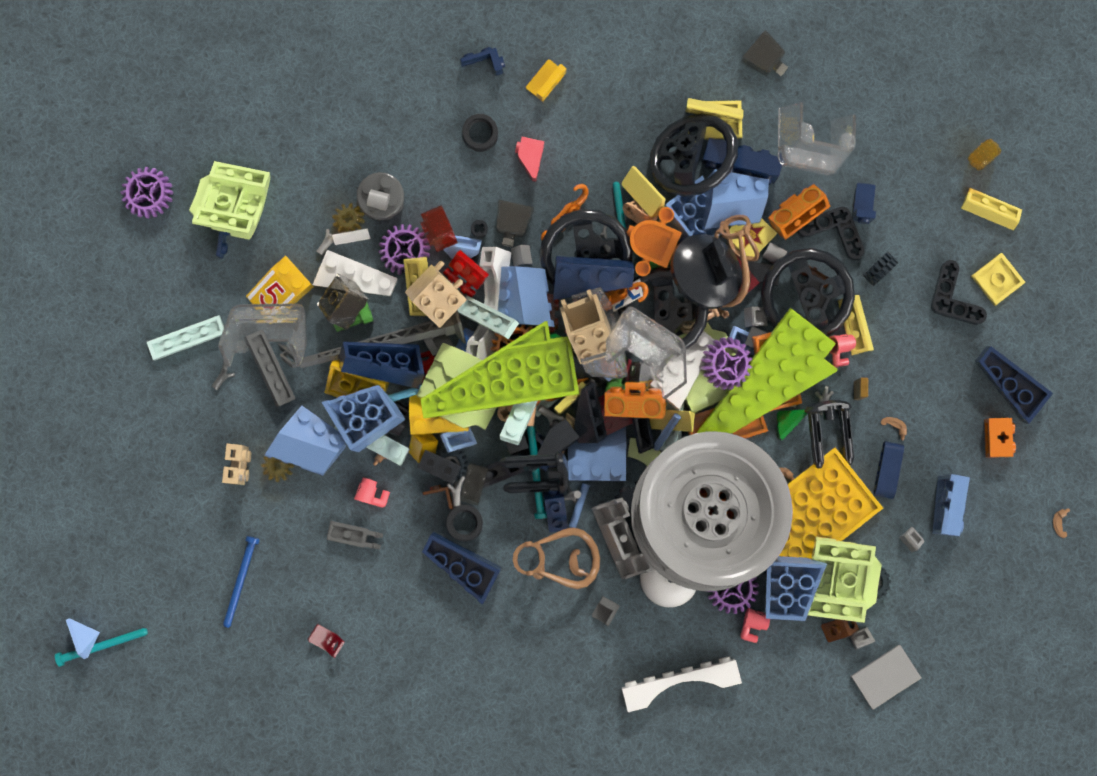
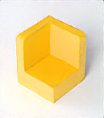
(420, 443)

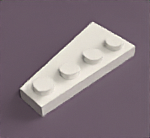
(367, 278)
(693, 360)

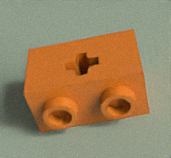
(995, 447)

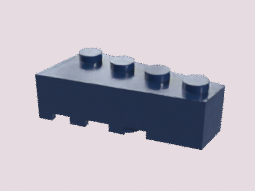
(749, 162)
(578, 275)
(383, 362)
(1015, 385)
(463, 565)

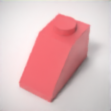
(530, 155)

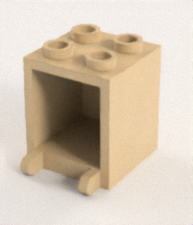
(436, 295)
(586, 326)

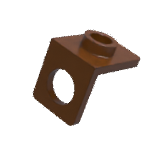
(435, 489)
(838, 629)

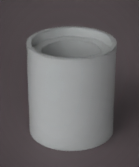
(378, 200)
(773, 253)

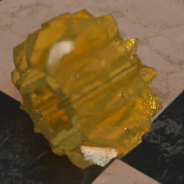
(984, 154)
(355, 215)
(280, 472)

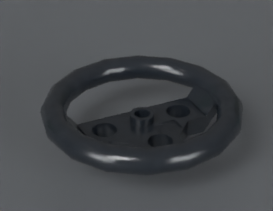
(688, 152)
(582, 219)
(797, 263)
(662, 282)

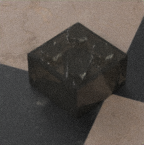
(342, 302)

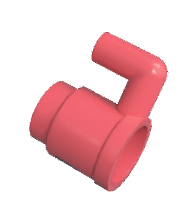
(843, 344)
(366, 493)
(754, 620)

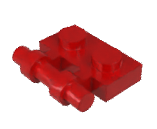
(468, 270)

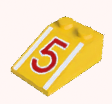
(280, 285)

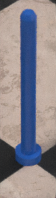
(240, 580)

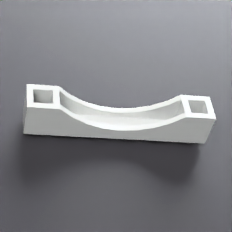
(491, 262)
(641, 694)

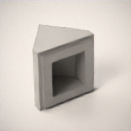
(521, 255)
(912, 539)
(862, 638)

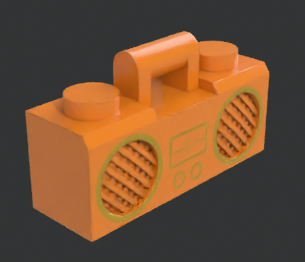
(798, 211)
(638, 405)

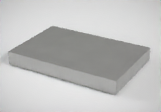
(886, 677)

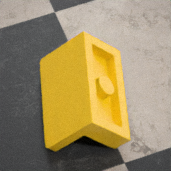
(546, 79)

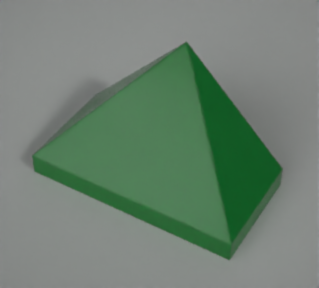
(787, 421)

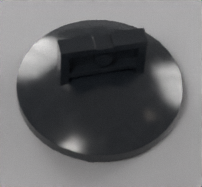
(706, 271)

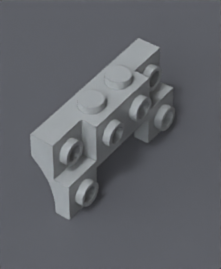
(619, 539)

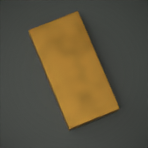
(860, 388)

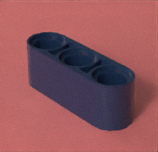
(890, 466)

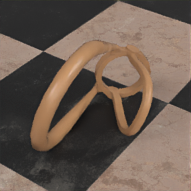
(741, 254)
(541, 567)

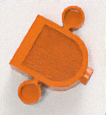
(654, 241)

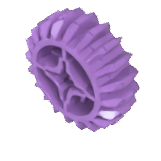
(140, 195)
(393, 237)
(735, 375)
(743, 600)

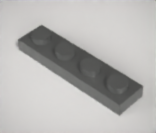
(269, 368)

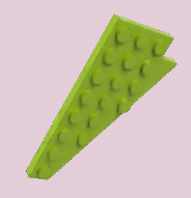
(780, 370)
(516, 374)

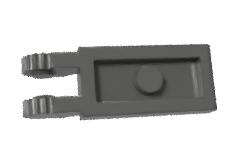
(352, 535)

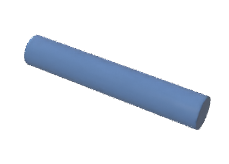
(666, 432)
(579, 505)

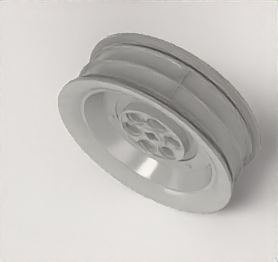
(753, 492)

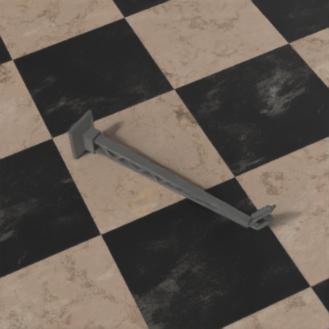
(406, 335)

